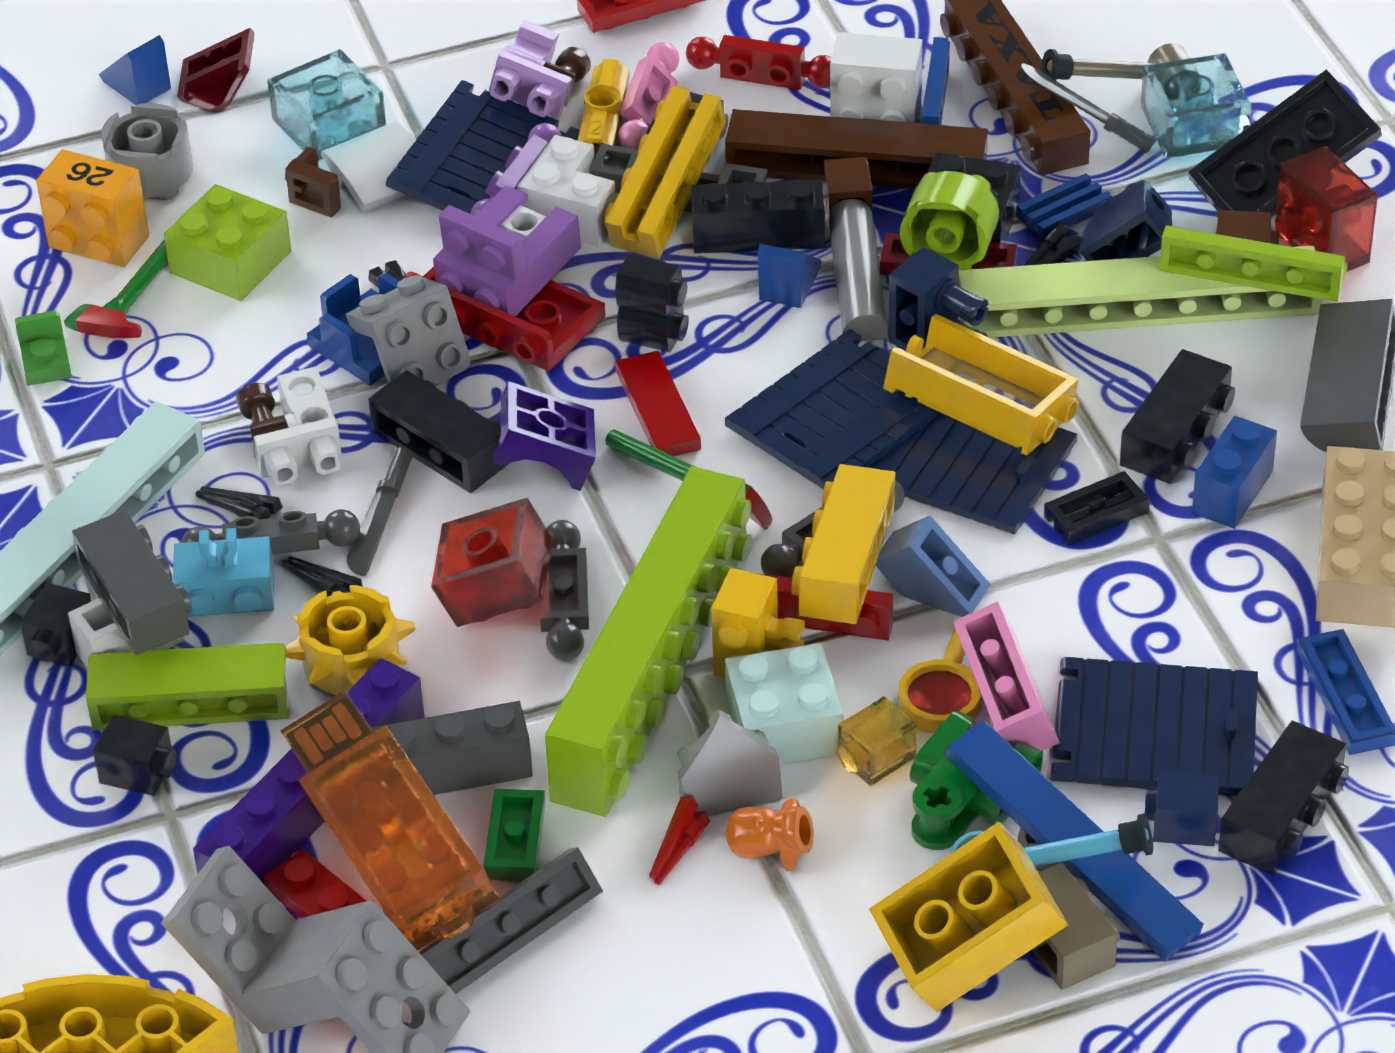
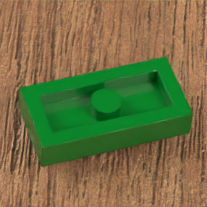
(514, 834)

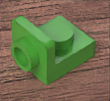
(43, 347)

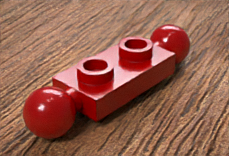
(759, 61)

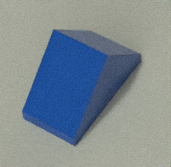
(140, 73)
(785, 275)

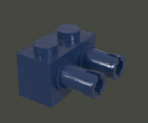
(927, 287)

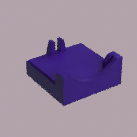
(546, 431)

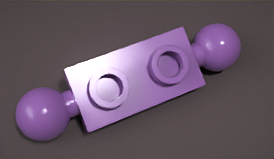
(519, 162)

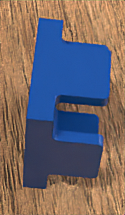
(337, 340)

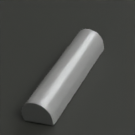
(857, 270)

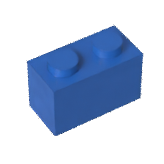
(1234, 472)

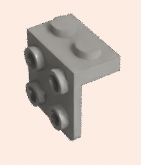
(414, 330)

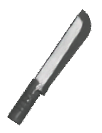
(1112, 121)
(371, 530)

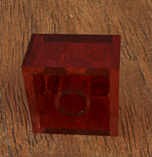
(1326, 207)
(492, 562)

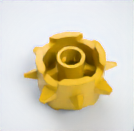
(346, 637)

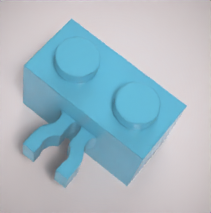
(225, 574)

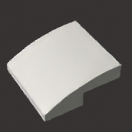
(367, 162)

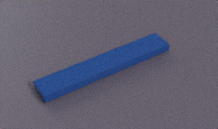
(1051, 817)

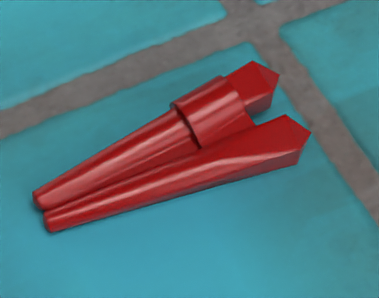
(681, 834)

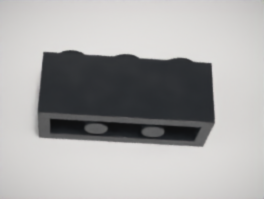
(757, 213)
(1176, 416)
(437, 430)
(1283, 798)

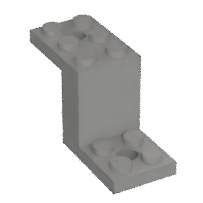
(312, 967)

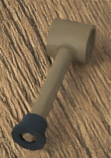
(1064, 66)

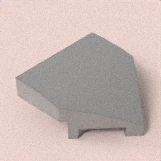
(729, 767)

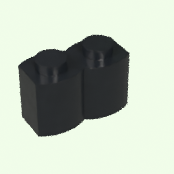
(651, 303)

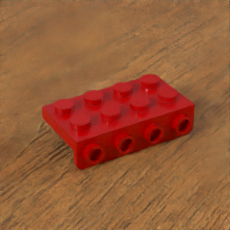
(539, 332)

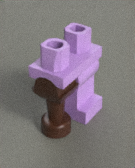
(529, 77)

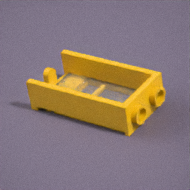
(984, 384)

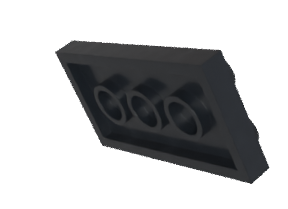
(1248, 167)

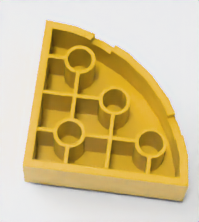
(111, 1017)

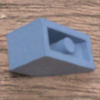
(931, 568)

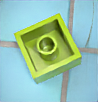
(227, 242)

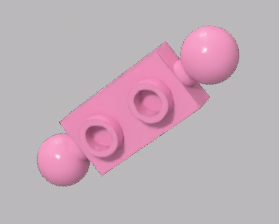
(647, 88)

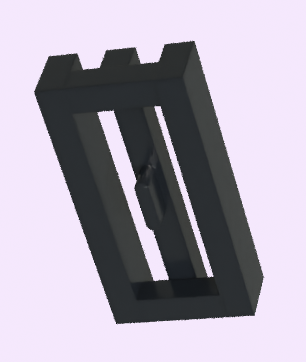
(1101, 513)

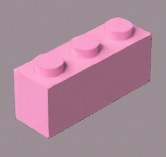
(1005, 678)

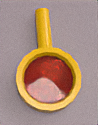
(938, 688)

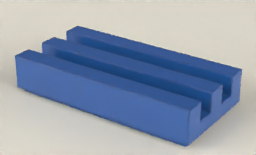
(1059, 202)

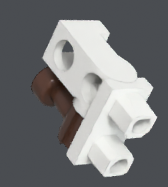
(298, 438)

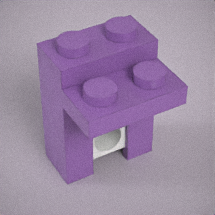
(504, 250)

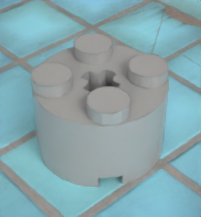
(154, 143)

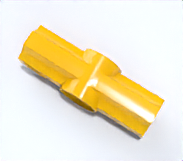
(603, 104)

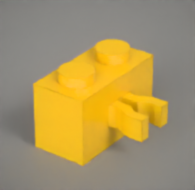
(747, 619)

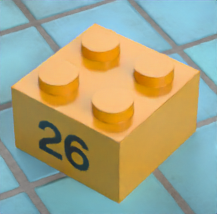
(93, 208)

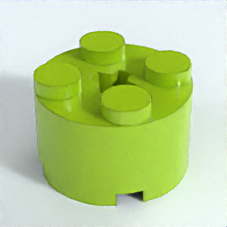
(951, 217)

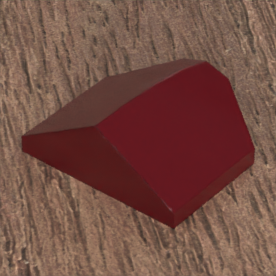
(216, 73)

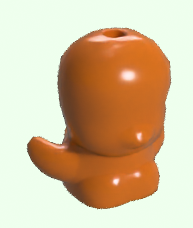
(765, 831)

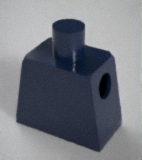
(1127, 225)

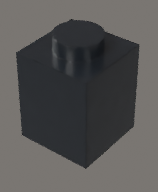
(48, 626)
(134, 755)

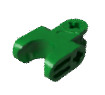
(946, 798)

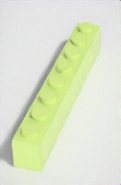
(1115, 297)

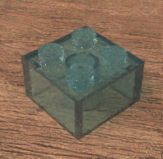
(326, 102)
(1194, 104)

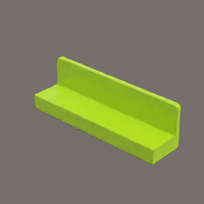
(1252, 263)
(189, 685)

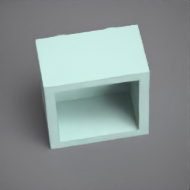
(788, 699)

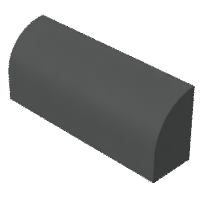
(1350, 375)

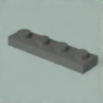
(514, 920)

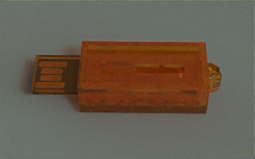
(388, 823)

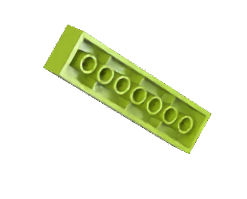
(646, 643)

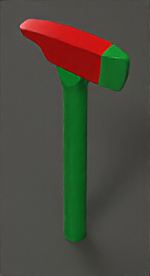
(111, 318)
(677, 468)

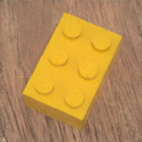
(967, 917)

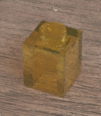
(876, 741)

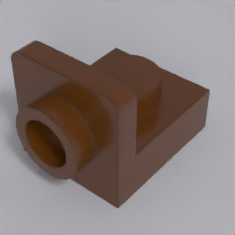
(311, 185)

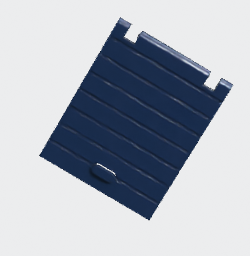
(465, 148)
(831, 412)
(975, 472)
(1148, 717)

